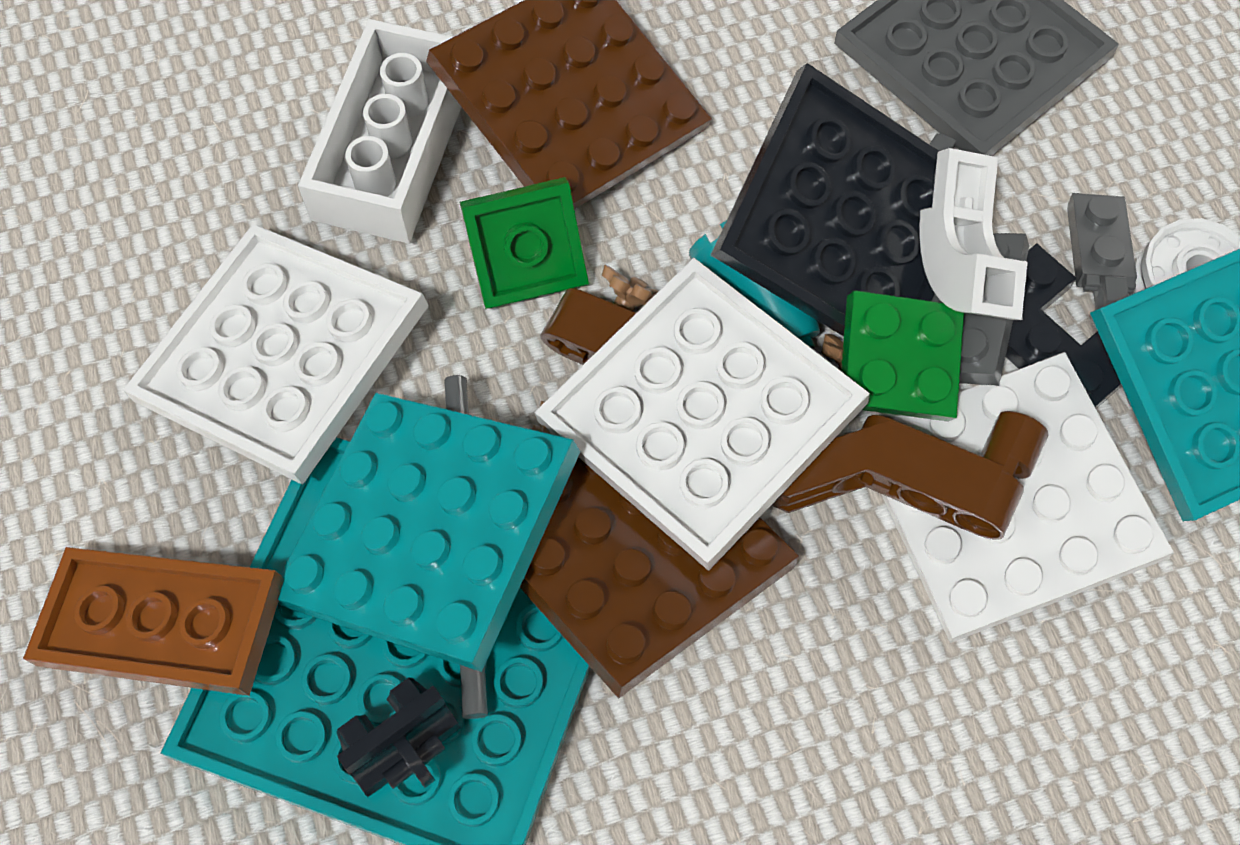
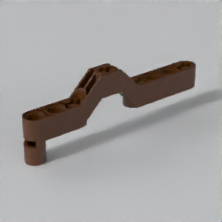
(882, 456)

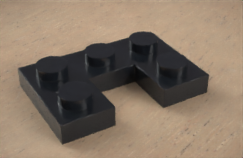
(1040, 337)

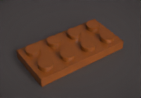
(156, 620)

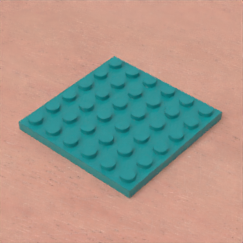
(326, 674)

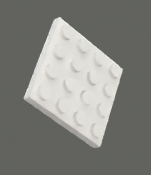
(277, 351)
(702, 411)
(1072, 527)

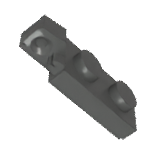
(1102, 246)

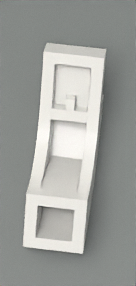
(960, 241)

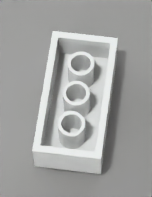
(381, 136)

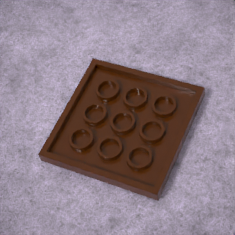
(568, 92)
(632, 592)

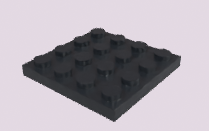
(832, 203)

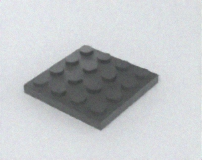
(976, 64)

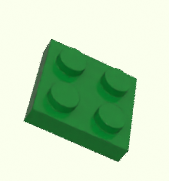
(524, 242)
(904, 354)

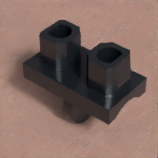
(399, 743)

